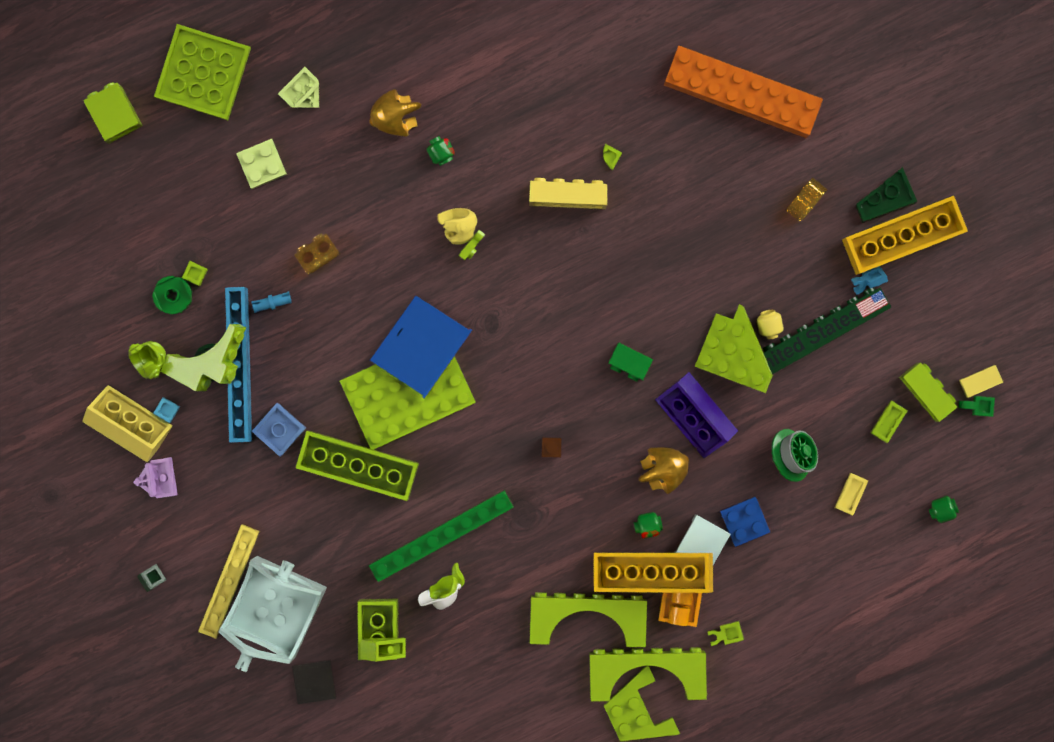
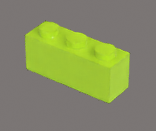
(928, 391)

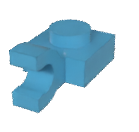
(871, 278)

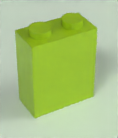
(112, 112)

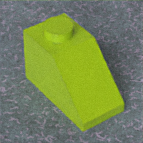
(383, 649)

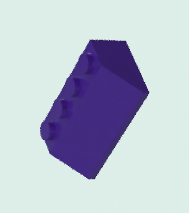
(696, 415)

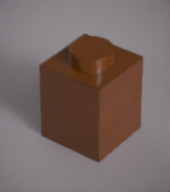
(551, 447)

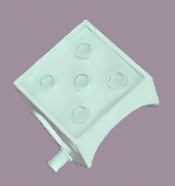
(271, 611)

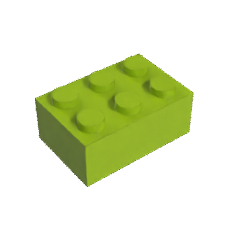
(377, 620)

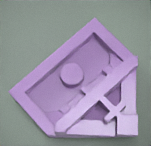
(158, 478)

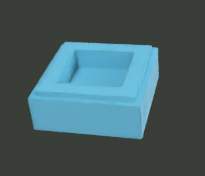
(166, 410)

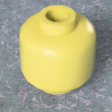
(770, 324)

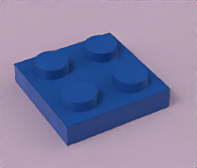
(745, 521)

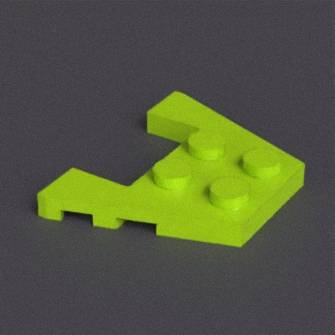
(630, 714)

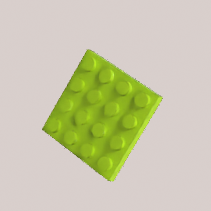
(202, 72)

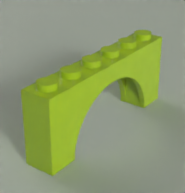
(550, 610)
(610, 666)

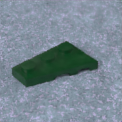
(887, 198)

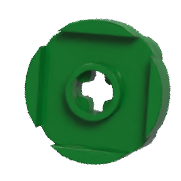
(161, 293)

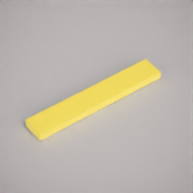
(229, 581)

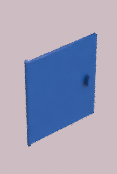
(422, 347)

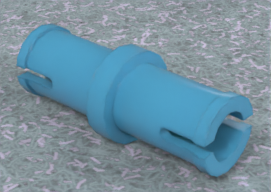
(271, 302)

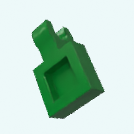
(981, 406)

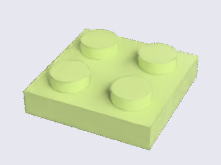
(261, 164)

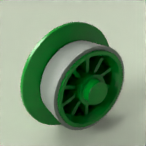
(794, 454)

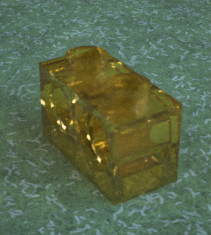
(806, 199)
(319, 257)

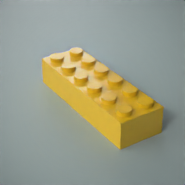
(904, 235)
(653, 572)

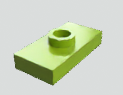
(888, 421)

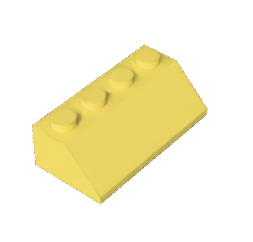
(568, 194)
(127, 423)

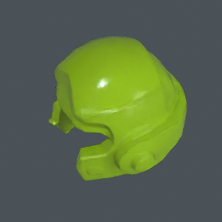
(147, 358)

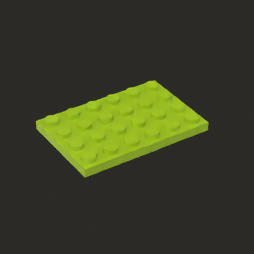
(393, 409)

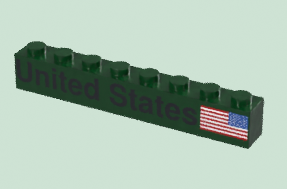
(826, 329)

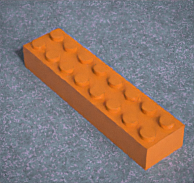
(743, 92)

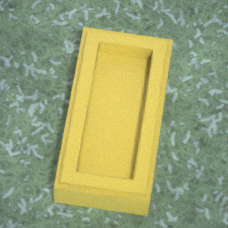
(981, 381)
(851, 494)

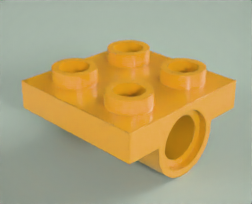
(680, 608)

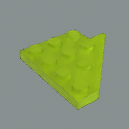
(735, 352)

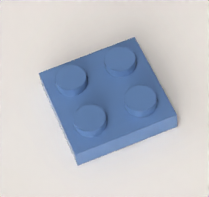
(279, 429)

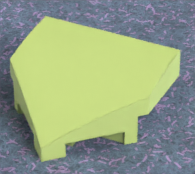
(302, 90)

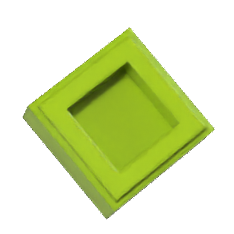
(194, 273)

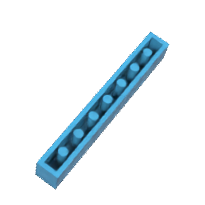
(240, 389)

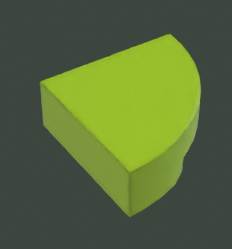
(611, 156)

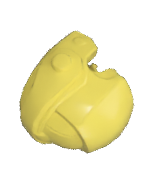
(459, 224)

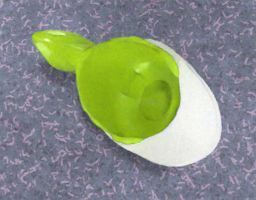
(444, 591)

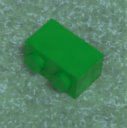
(630, 361)

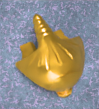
(389, 111)
(669, 468)

